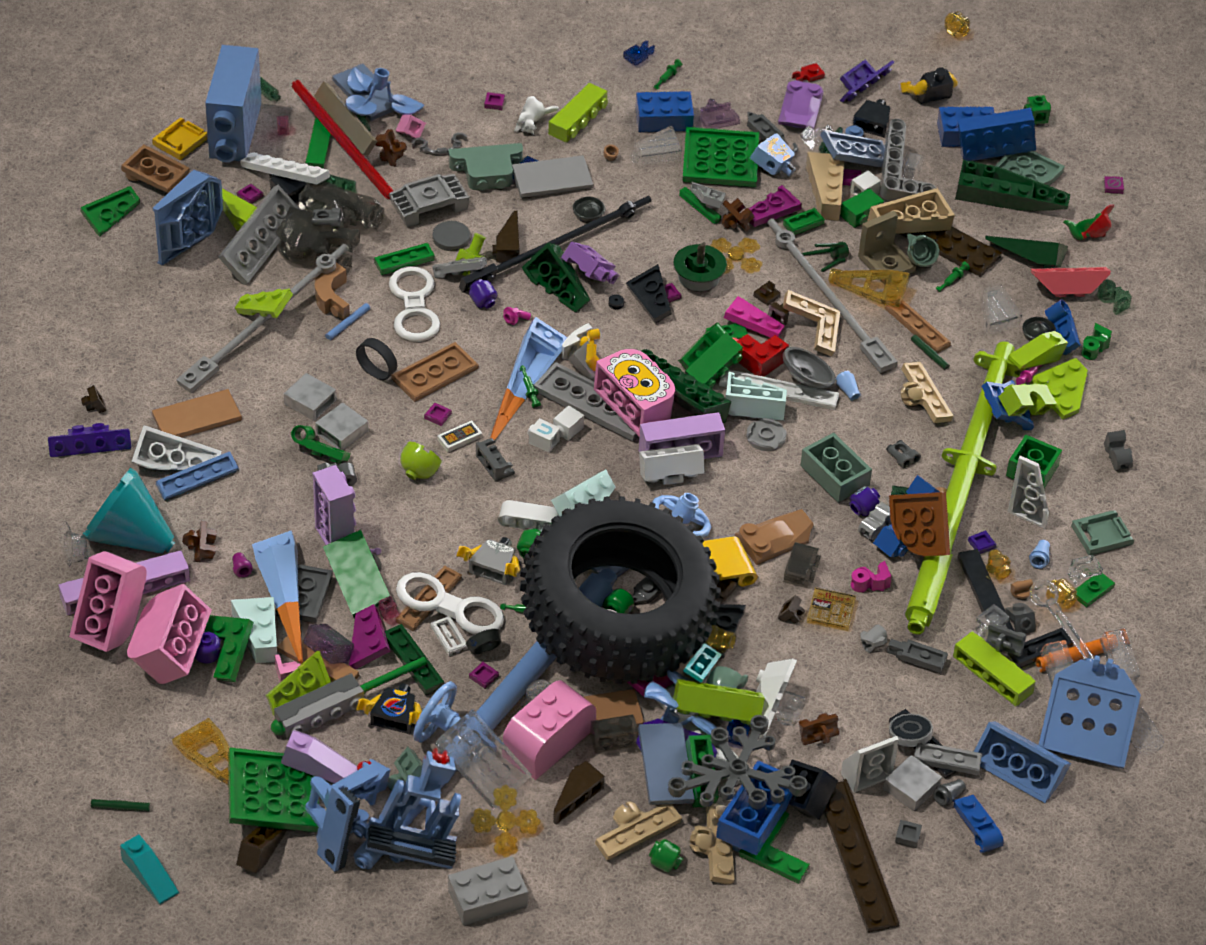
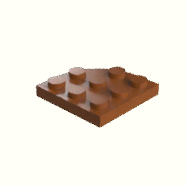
(921, 522)

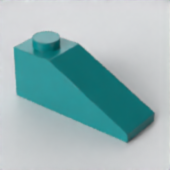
(702, 663)
(148, 869)

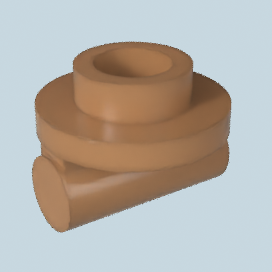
(1021, 589)

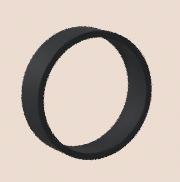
(384, 351)

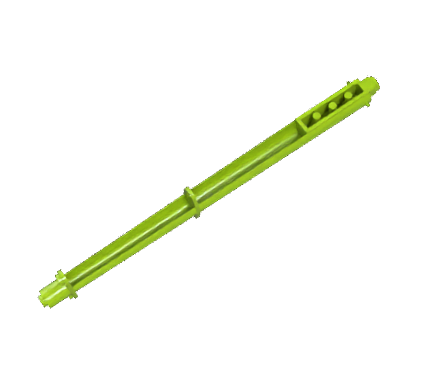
(966, 463)

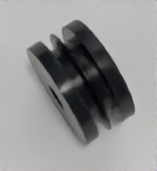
(616, 302)

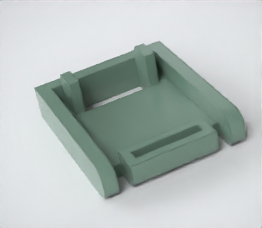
(1104, 532)

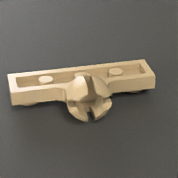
(923, 391)
(636, 827)
(718, 851)

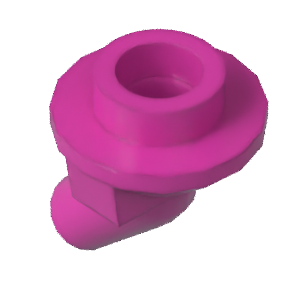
(511, 315)

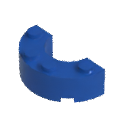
(887, 539)

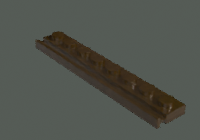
(859, 860)

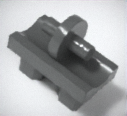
(1006, 639)

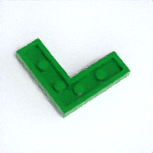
(236, 635)
(777, 860)

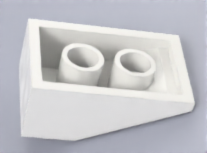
(870, 764)

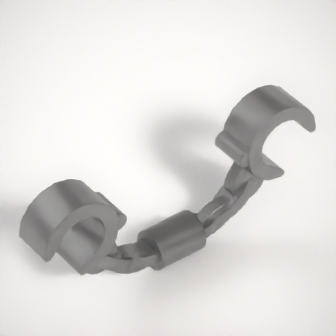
(440, 151)

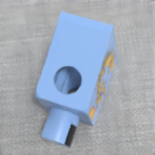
(774, 156)

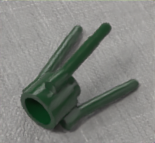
(837, 250)

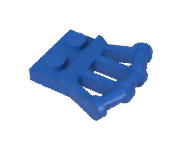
(992, 391)

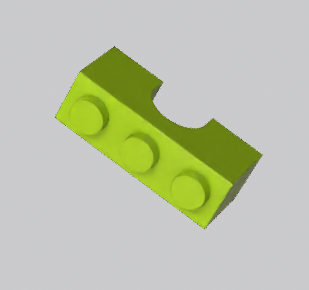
(1024, 397)

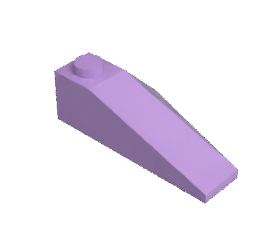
(316, 758)

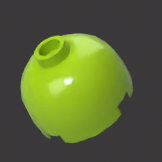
(419, 462)

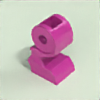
(863, 578)

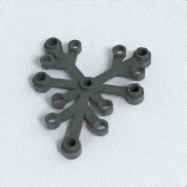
(737, 769)

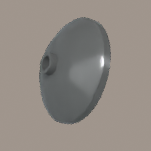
(808, 368)

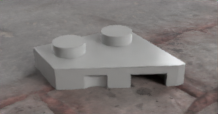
(709, 196)

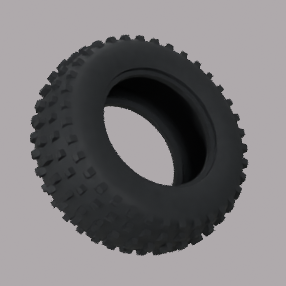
(607, 641)

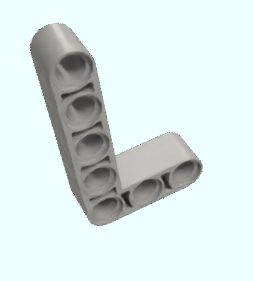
(892, 185)

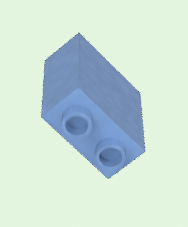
(233, 103)

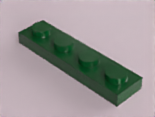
(408, 651)

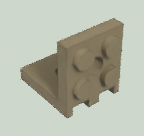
(878, 245)

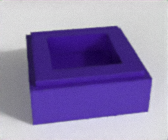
(982, 542)

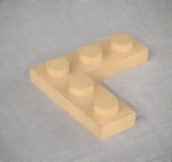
(825, 316)

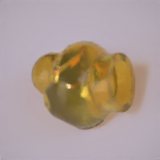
(998, 564)

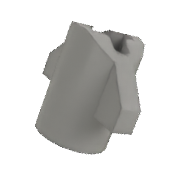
(874, 637)

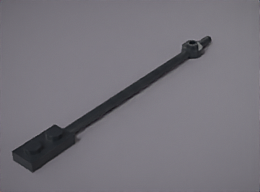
(489, 272)

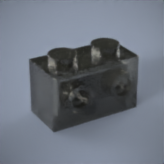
(614, 733)

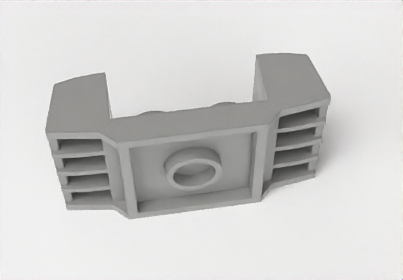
(428, 195)

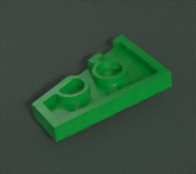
(110, 209)

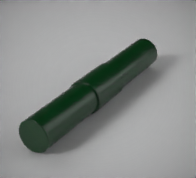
(930, 352)
(120, 805)

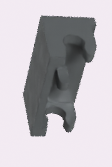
(493, 460)

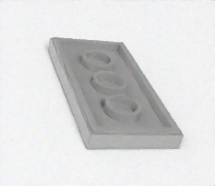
(552, 176)

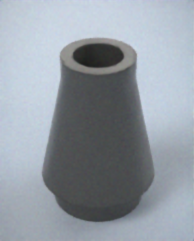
(948, 792)

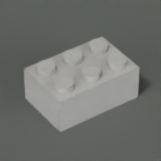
(487, 890)

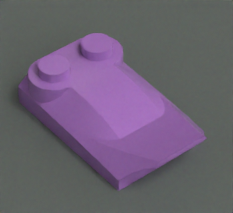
(801, 104)

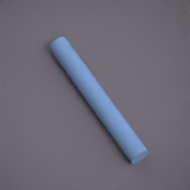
(348, 321)

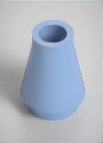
(847, 383)
(1040, 555)

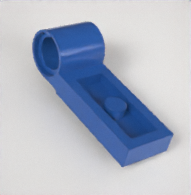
(1062, 318)
(979, 822)

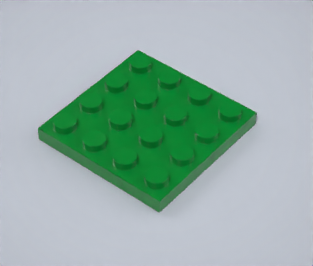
(720, 157)
(267, 792)

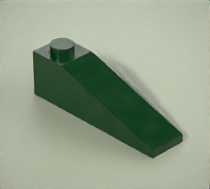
(1041, 252)
(557, 276)

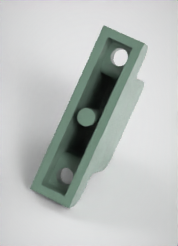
(486, 165)

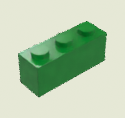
(716, 360)
(696, 748)

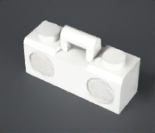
(672, 461)

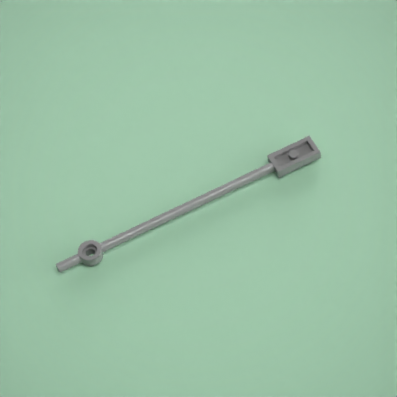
(872, 348)
(206, 367)

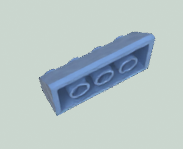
(1021, 761)

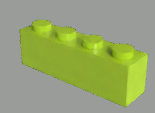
(578, 112)
(994, 668)
(717, 701)

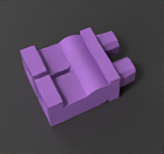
(590, 262)

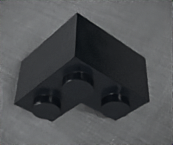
(819, 789)

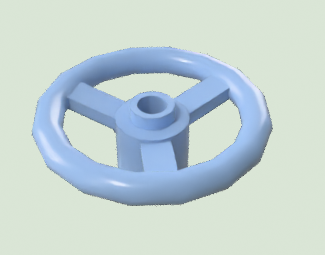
(688, 509)
(438, 715)

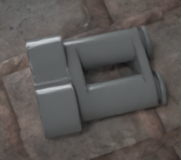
(332, 217)
(907, 457)

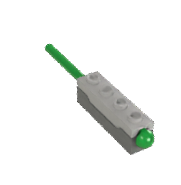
(330, 701)

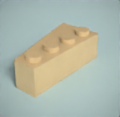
(826, 183)
(918, 212)

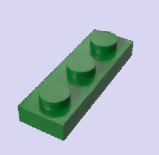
(404, 258)

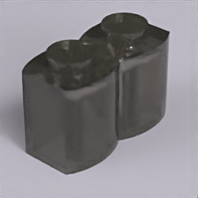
(801, 565)

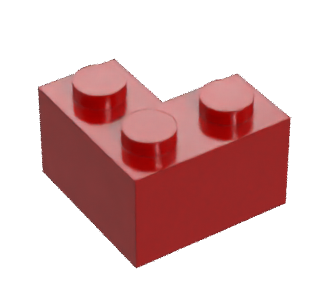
(763, 357)

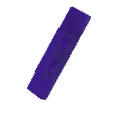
(860, 76)
(89, 440)

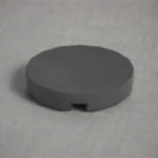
(451, 235)

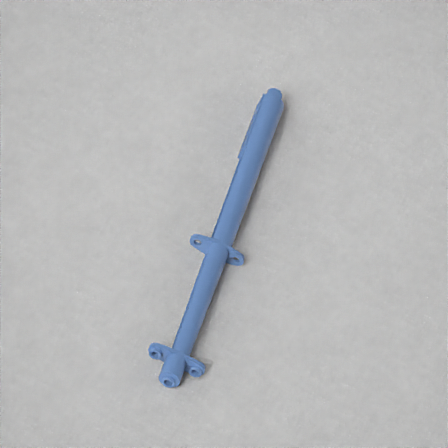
(503, 698)

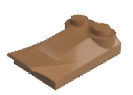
(154, 169)
(775, 535)

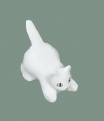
(531, 113)

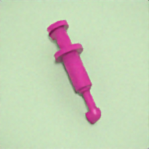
(1027, 375)

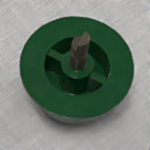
(699, 266)

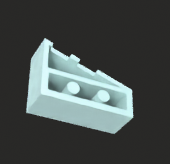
(755, 399)
(594, 487)
(263, 634)

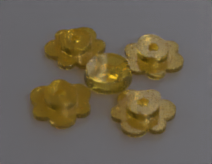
(737, 253)
(505, 821)

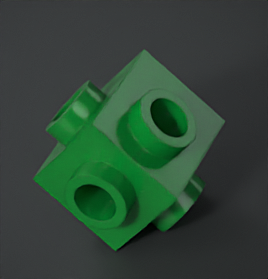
(1039, 107)

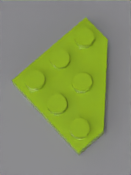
(1066, 386)

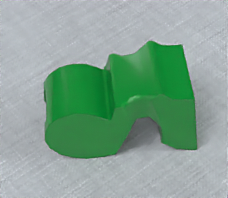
(1096, 343)

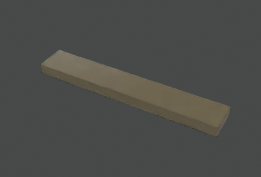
(345, 118)

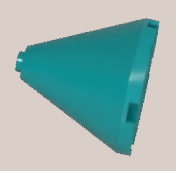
(130, 519)

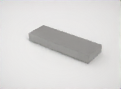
(948, 758)

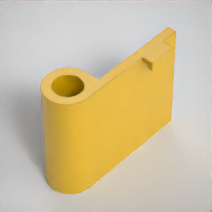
(731, 560)

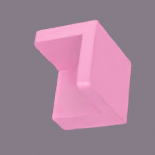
(410, 126)
(285, 669)

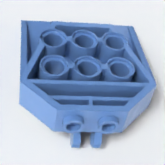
(187, 214)
(1087, 681)

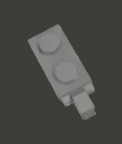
(459, 266)

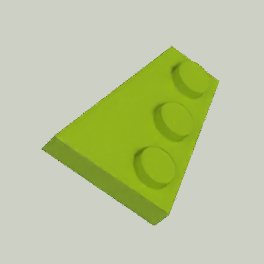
(264, 303)
(304, 679)

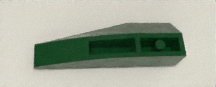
(1006, 189)
(691, 393)

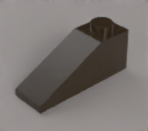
(507, 240)
(580, 786)
(258, 848)

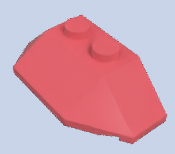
(1071, 280)

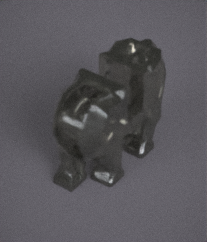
(306, 242)

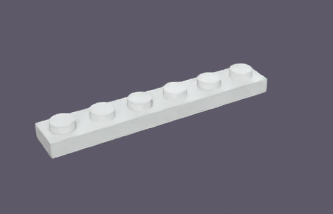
(285, 168)

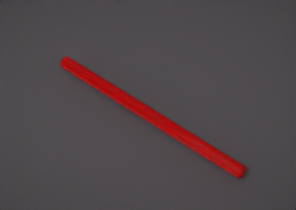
(342, 138)

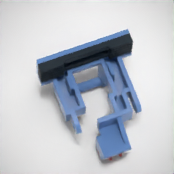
(343, 808)
(434, 843)

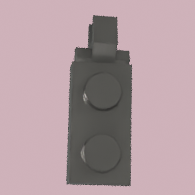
(918, 654)

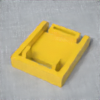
(184, 138)

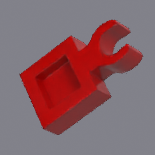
(810, 72)

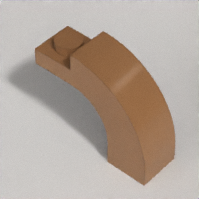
(324, 293)

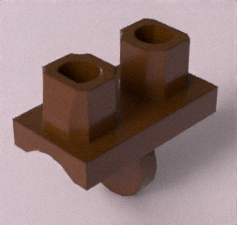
(392, 148)
(734, 216)
(198, 542)
(819, 729)

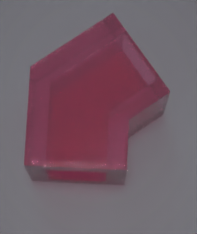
(282, 125)
(388, 608)

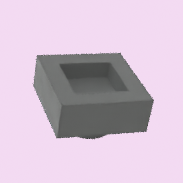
(908, 833)

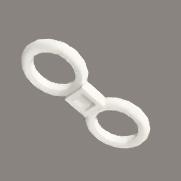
(414, 304)
(447, 603)

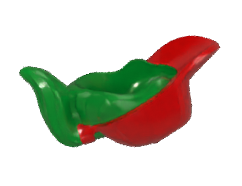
(1091, 227)

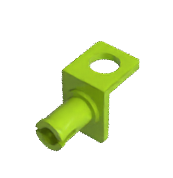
(473, 251)

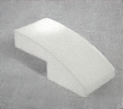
(573, 341)

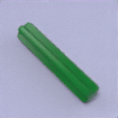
(709, 213)

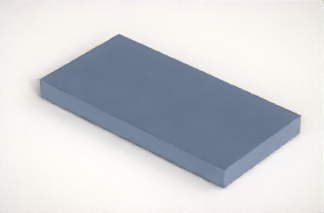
(379, 97)
(854, 148)
(662, 756)

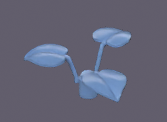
(361, 82)
(660, 694)

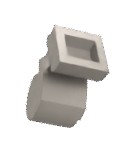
(873, 524)

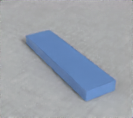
(196, 476)

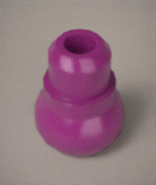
(241, 566)

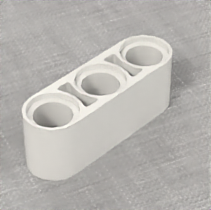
(525, 515)

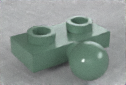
(407, 764)

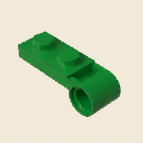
(702, 345)
(318, 448)

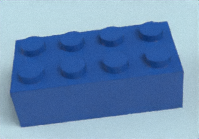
(997, 134)
(747, 826)

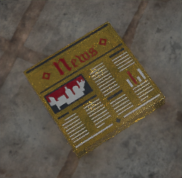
(831, 609)

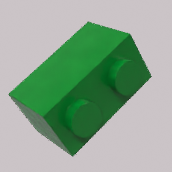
(857, 208)

